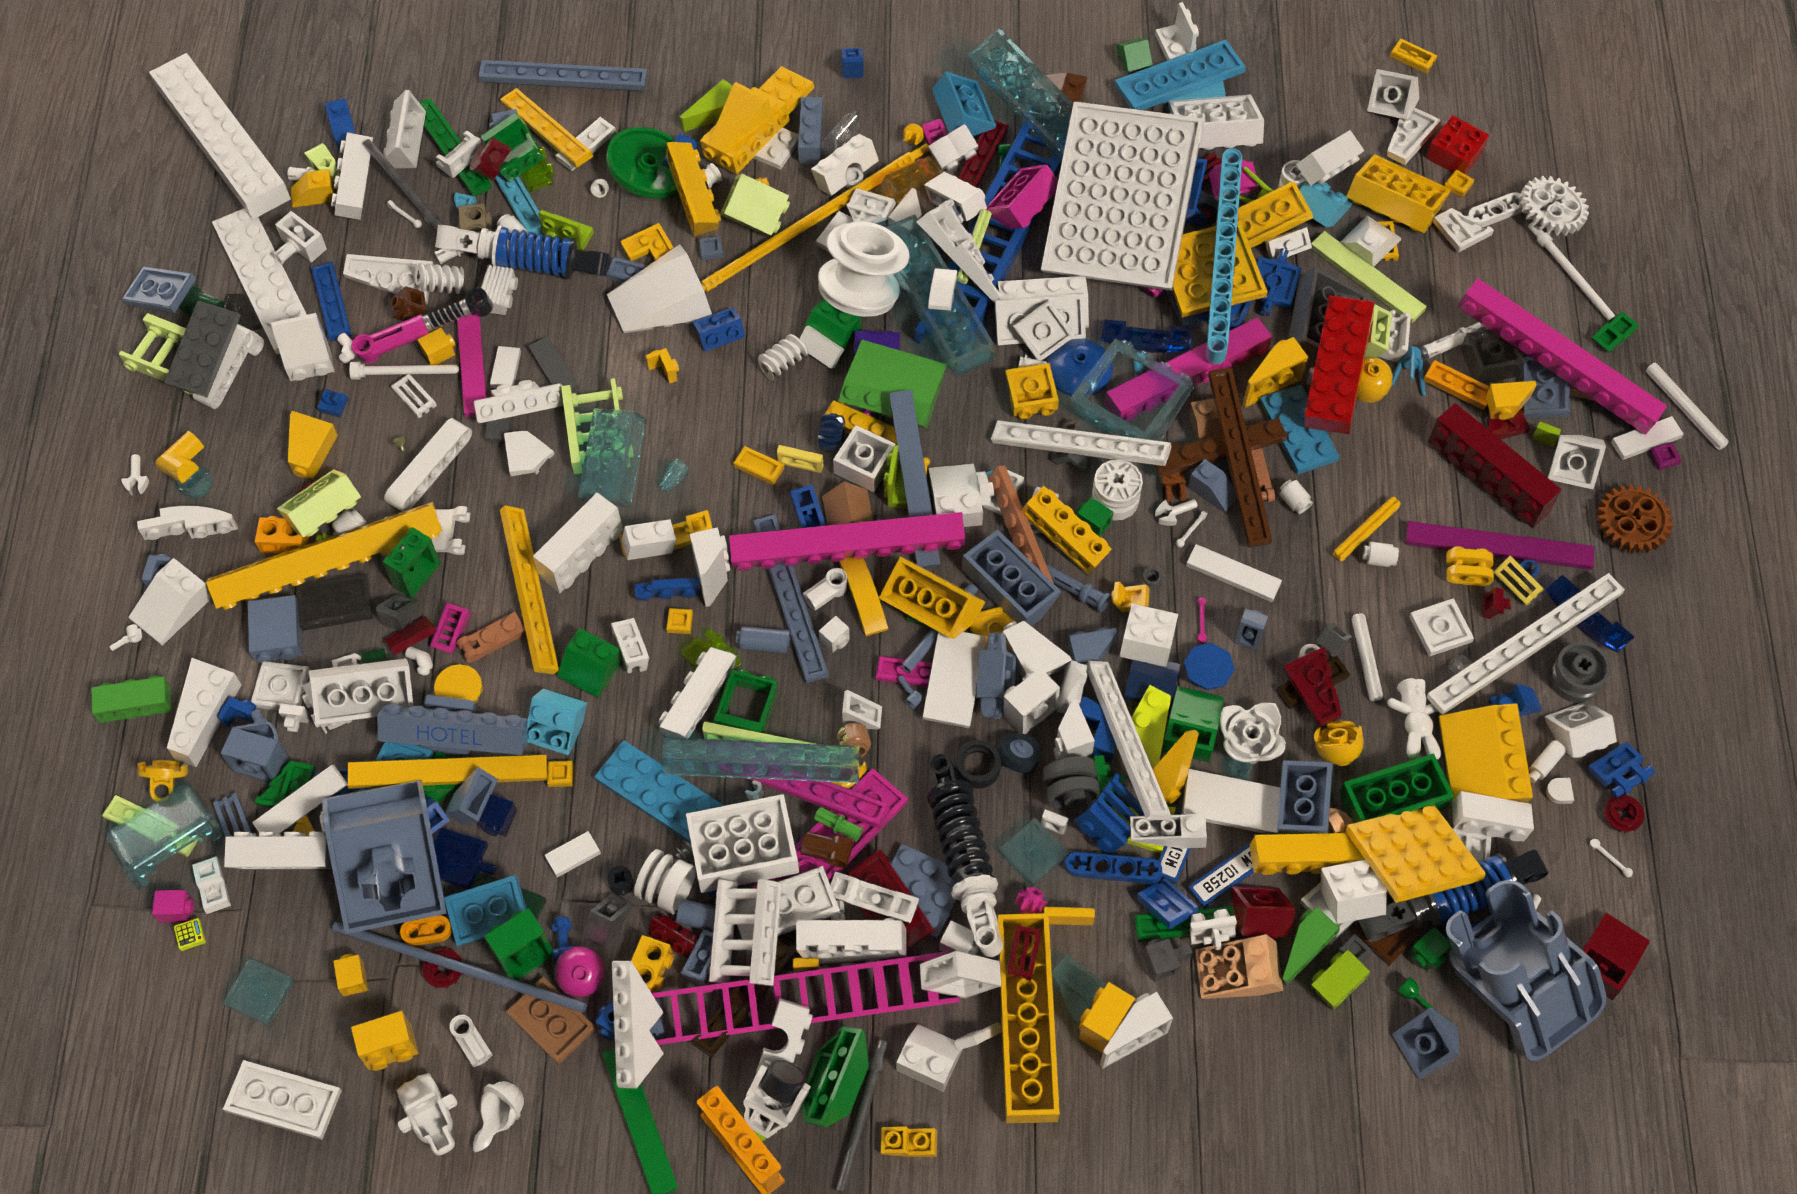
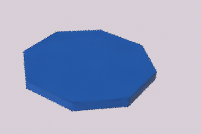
(1209, 666)

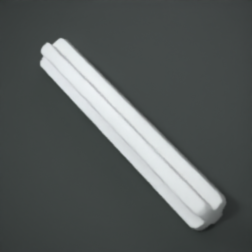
(1367, 657)

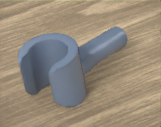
(914, 697)

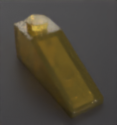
(915, 175)

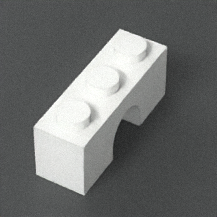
(831, 171)
(793, 1020)

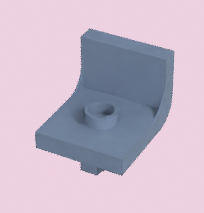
(383, 856)

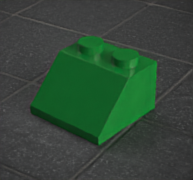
(834, 324)
(589, 663)

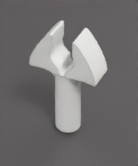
(135, 477)
(1170, 520)

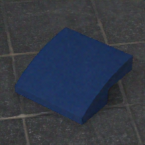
(1146, 674)

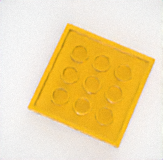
(1195, 269)
(1415, 853)

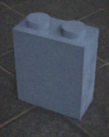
(274, 629)

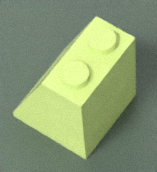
(755, 205)

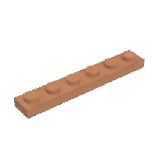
(1014, 520)

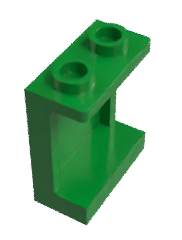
(523, 146)

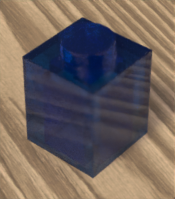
(497, 816)

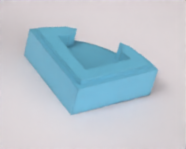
(463, 199)

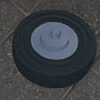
(1020, 752)

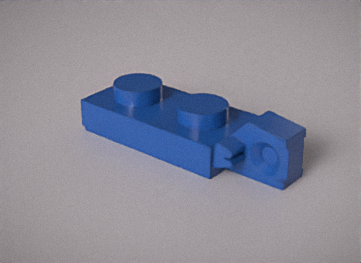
(667, 588)

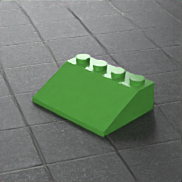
(885, 370)

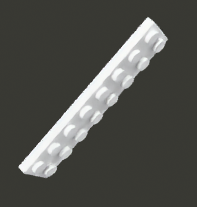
(258, 270)

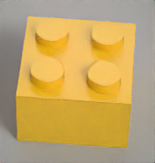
(1105, 1017)
(385, 1041)

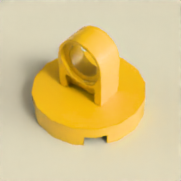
(162, 773)

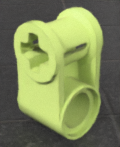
(320, 159)

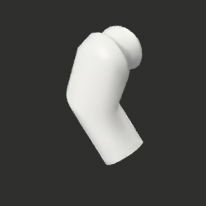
(347, 351)
(423, 660)

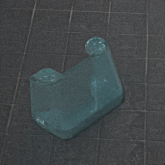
(161, 833)

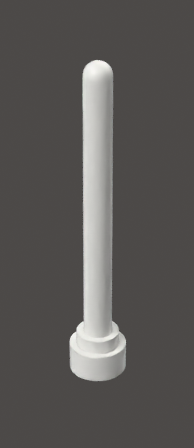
(359, 370)

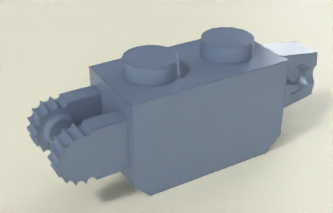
(995, 675)

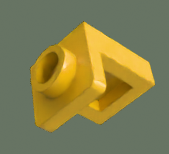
(662, 358)
(1124, 597)

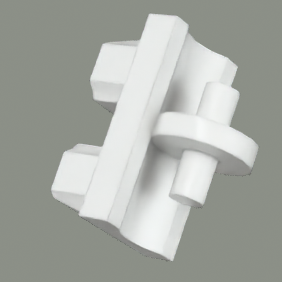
(1213, 930)

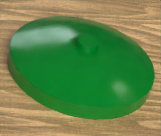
(637, 160)

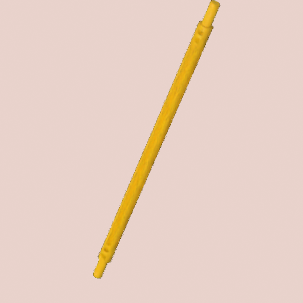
(808, 221)

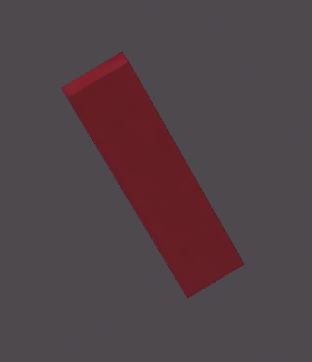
(988, 143)

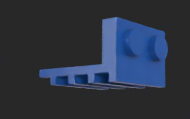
(1103, 823)

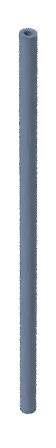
(464, 968)

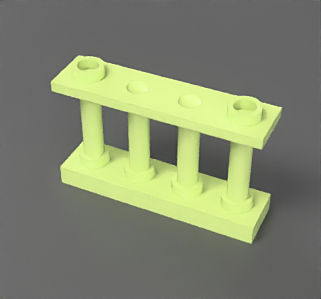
(155, 327)
(575, 419)

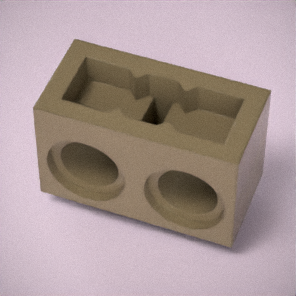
(474, 219)

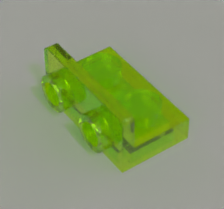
(539, 175)

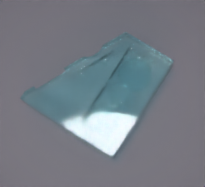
(1076, 986)

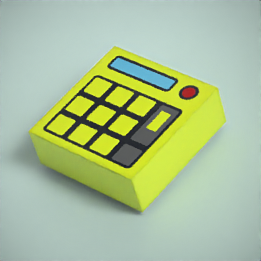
(189, 934)

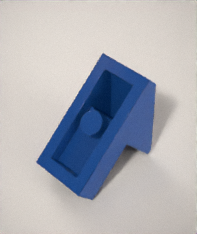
(852, 63)
(1522, 696)

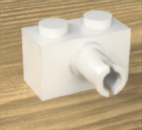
(298, 238)

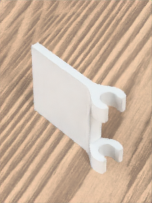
(445, 541)

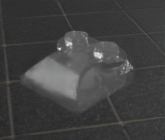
(842, 132)

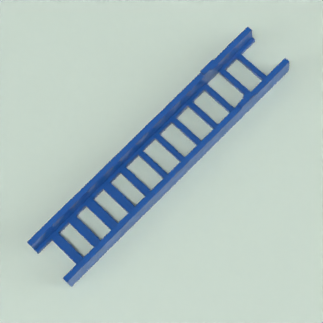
(1012, 247)

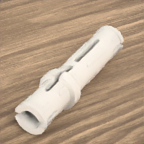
(1450, 341)

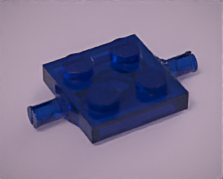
(460, 858)

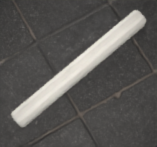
(1687, 406)

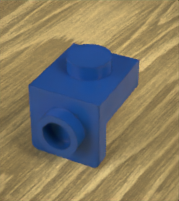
(236, 708)

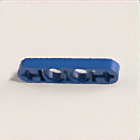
(1113, 870)

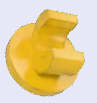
(913, 134)

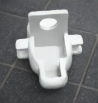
(427, 1113)

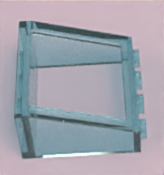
(1110, 421)

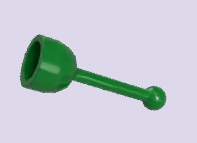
(1410, 990)

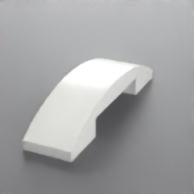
(874, 897)

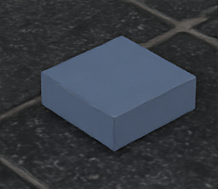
(711, 247)

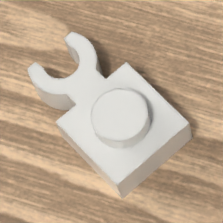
(986, 488)

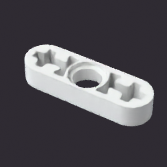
(1501, 203)

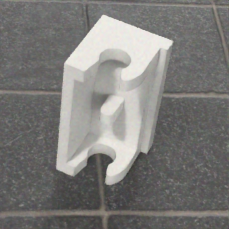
(460, 156)
(1398, 337)
(630, 644)

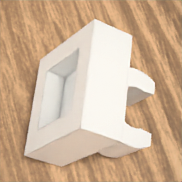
(293, 715)

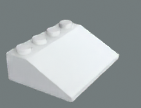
(1226, 120)
(742, 842)

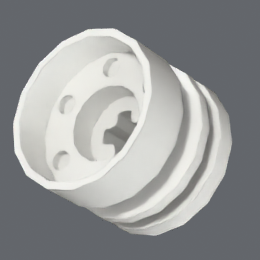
(1118, 487)
(664, 881)

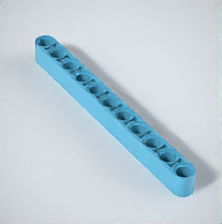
(1228, 189)

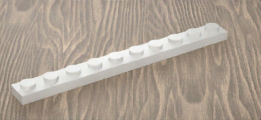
(1525, 644)

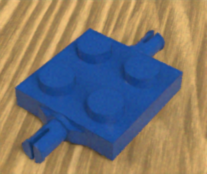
(1280, 281)

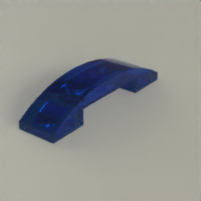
(1148, 340)
(1595, 626)

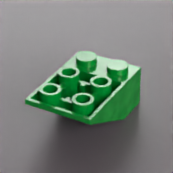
(1194, 712)

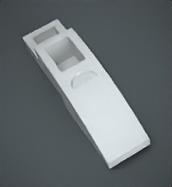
(192, 519)

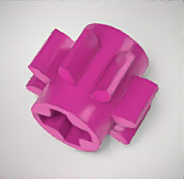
(1031, 901)

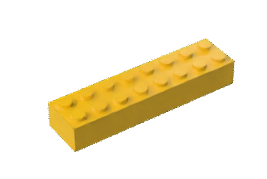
(1028, 1026)

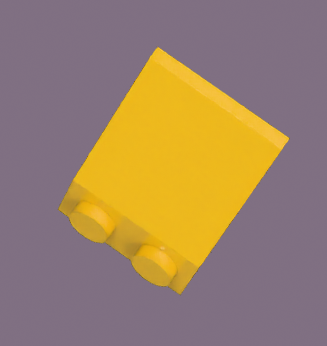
(1278, 371)

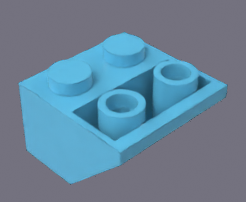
(1324, 203)
(555, 721)

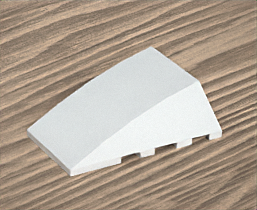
(660, 295)

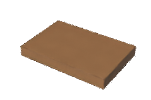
(550, 1025)

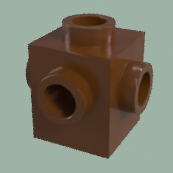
(408, 304)

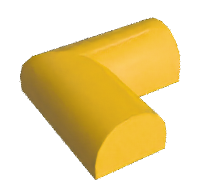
(177, 459)

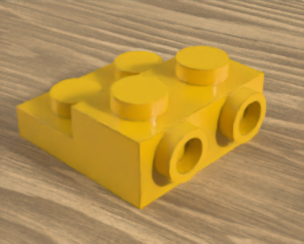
(1032, 390)

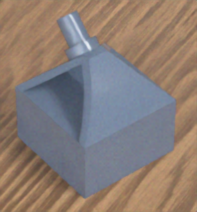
(256, 749)

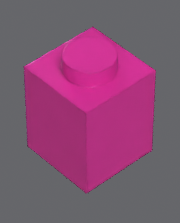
(172, 906)

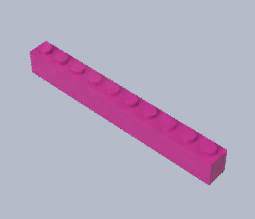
(1562, 356)
(847, 540)

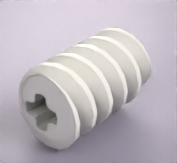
(439, 277)
(780, 355)

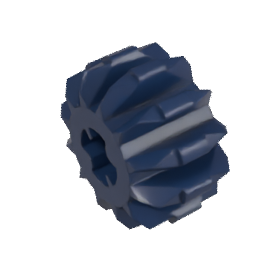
(831, 432)

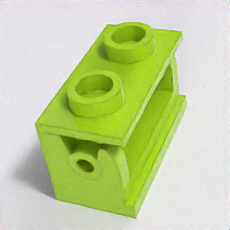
(1339, 979)

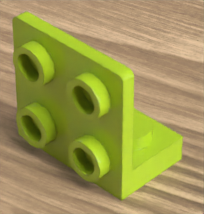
(565, 228)
(893, 481)

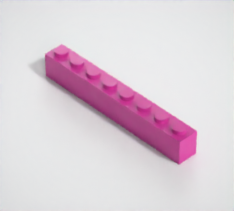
(1152, 388)

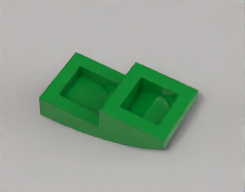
(1615, 332)

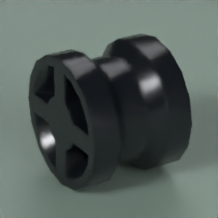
(623, 885)

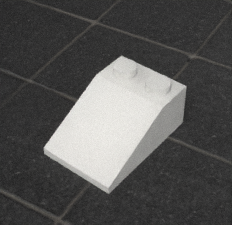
(303, 347)
(956, 491)
(170, 601)
(1142, 1025)

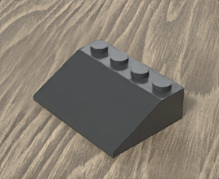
(1311, 307)

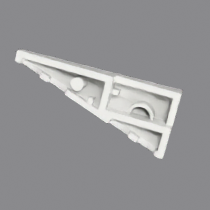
(948, 232)

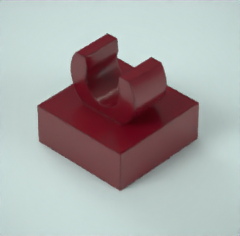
(1494, 603)

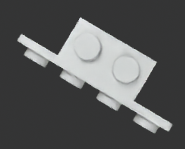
(518, 400)

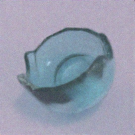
(197, 485)

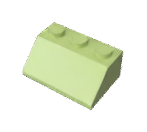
(319, 503)

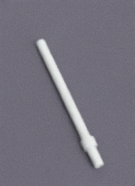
(1545, 240)

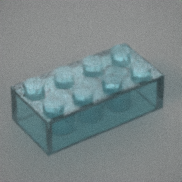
(612, 456)

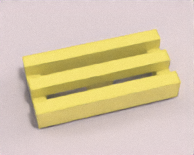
(800, 459)
(1532, 594)

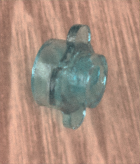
(1244, 767)

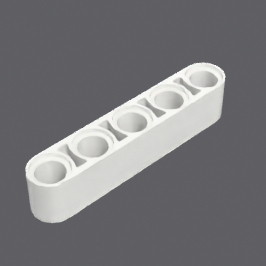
(428, 465)

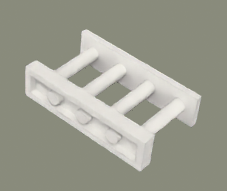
(764, 936)

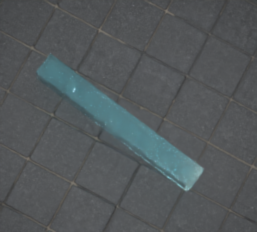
(761, 760)

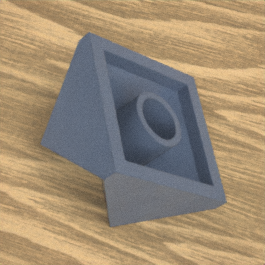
(1428, 1042)

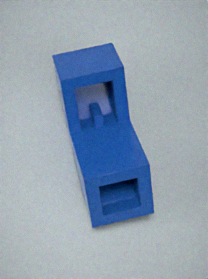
(1095, 718)

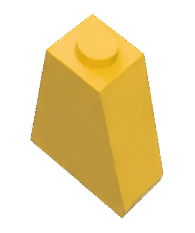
(308, 444)

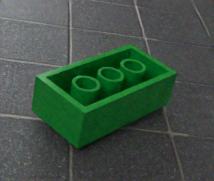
(1397, 790)

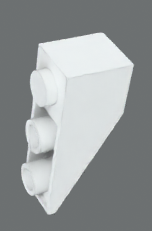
(1176, 832)

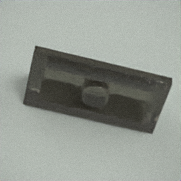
(241, 304)

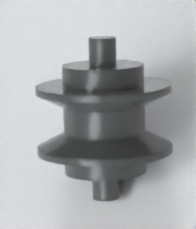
(685, 854)

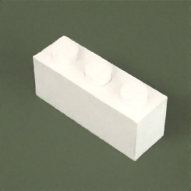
(967, 198)
(1492, 816)

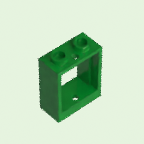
(414, 564)
(746, 680)

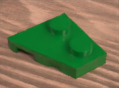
(291, 779)

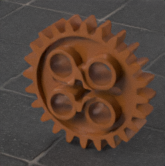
(1634, 519)

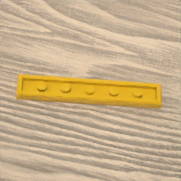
(547, 128)

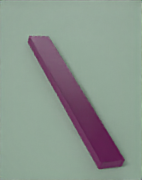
(1501, 545)

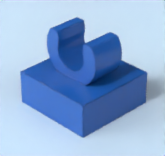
(332, 403)

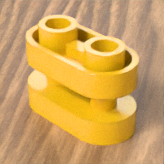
(1469, 566)

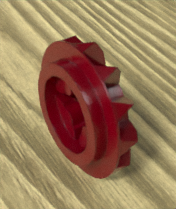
(1635, 813)
(441, 980)

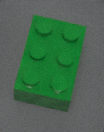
(519, 944)

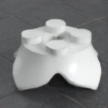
(1263, 722)

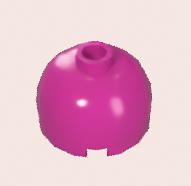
(579, 971)

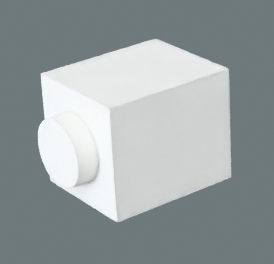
(958, 939)

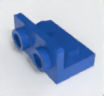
(719, 328)

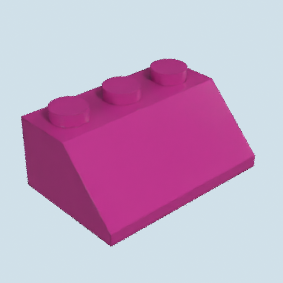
(1023, 196)

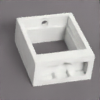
(960, 974)

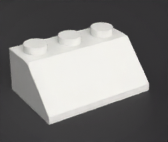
(405, 131)
(710, 562)

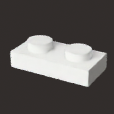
(1294, 241)

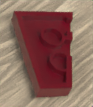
(1314, 685)

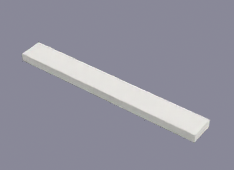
(1081, 443)
(1127, 741)

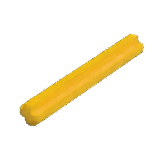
(1366, 528)

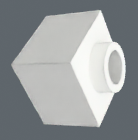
(834, 634)

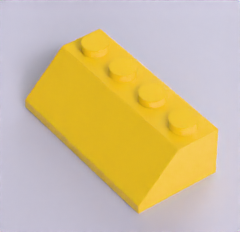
(692, 187)
(931, 599)

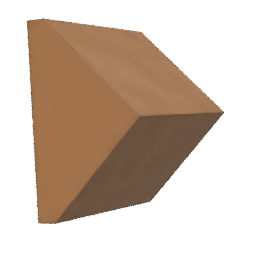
(847, 505)

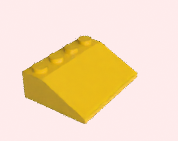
(1398, 193)
(1486, 752)

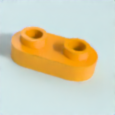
(426, 929)

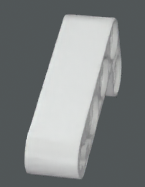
(242, 342)

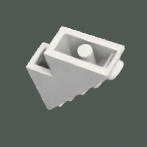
(633, 1018)

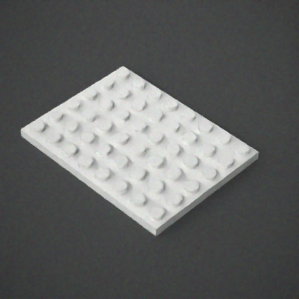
(1122, 195)

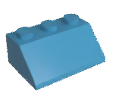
(962, 103)

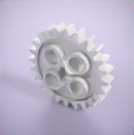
(1553, 205)

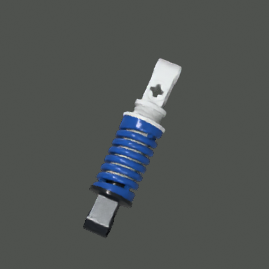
(525, 253)

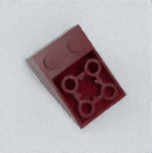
(1616, 952)

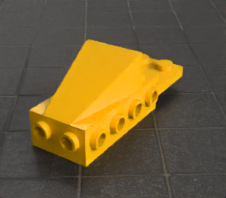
(753, 119)

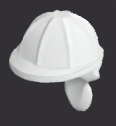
(499, 1111)

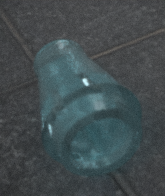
(673, 475)

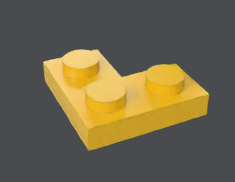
(650, 240)

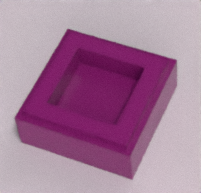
(1665, 456)

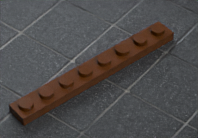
(1240, 457)

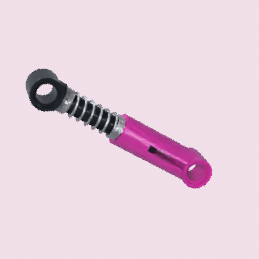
(419, 326)

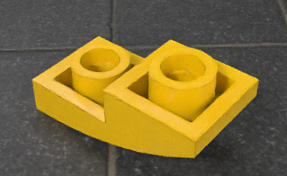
(909, 1142)

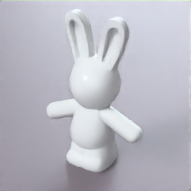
(1418, 722)

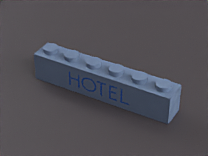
(452, 729)

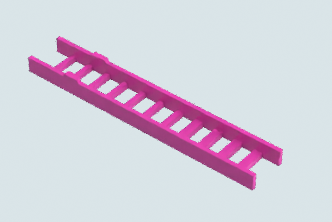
(854, 986)

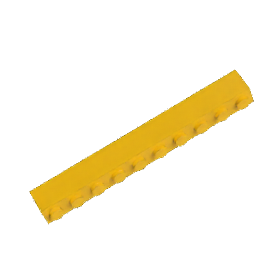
(320, 557)

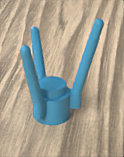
(1411, 361)

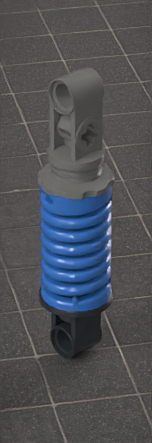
(1469, 898)

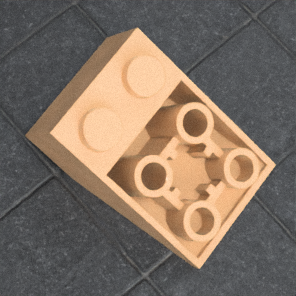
(1239, 968)

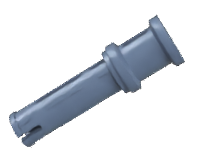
(1085, 592)

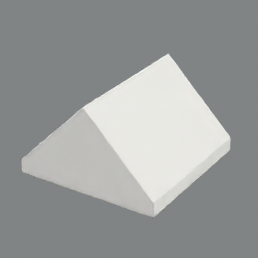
(1394, 94)

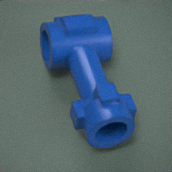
(561, 926)

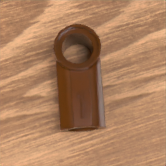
(833, 850)

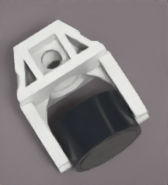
(780, 1085)

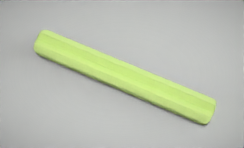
(978, 234)

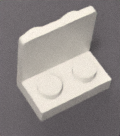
(1178, 38)

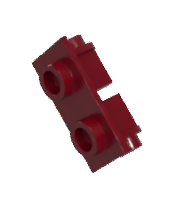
(665, 929)

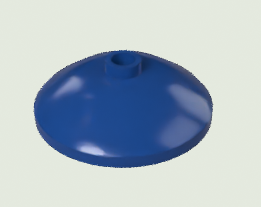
(1070, 372)

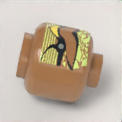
(855, 735)

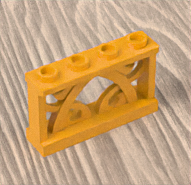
(740, 1141)

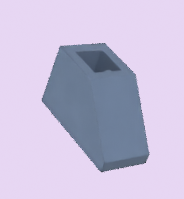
(1091, 645)

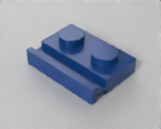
(1167, 903)

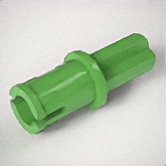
(838, 824)

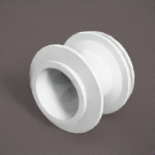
(862, 268)

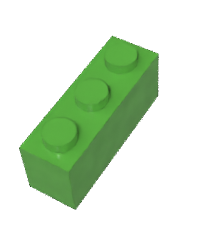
(131, 699)

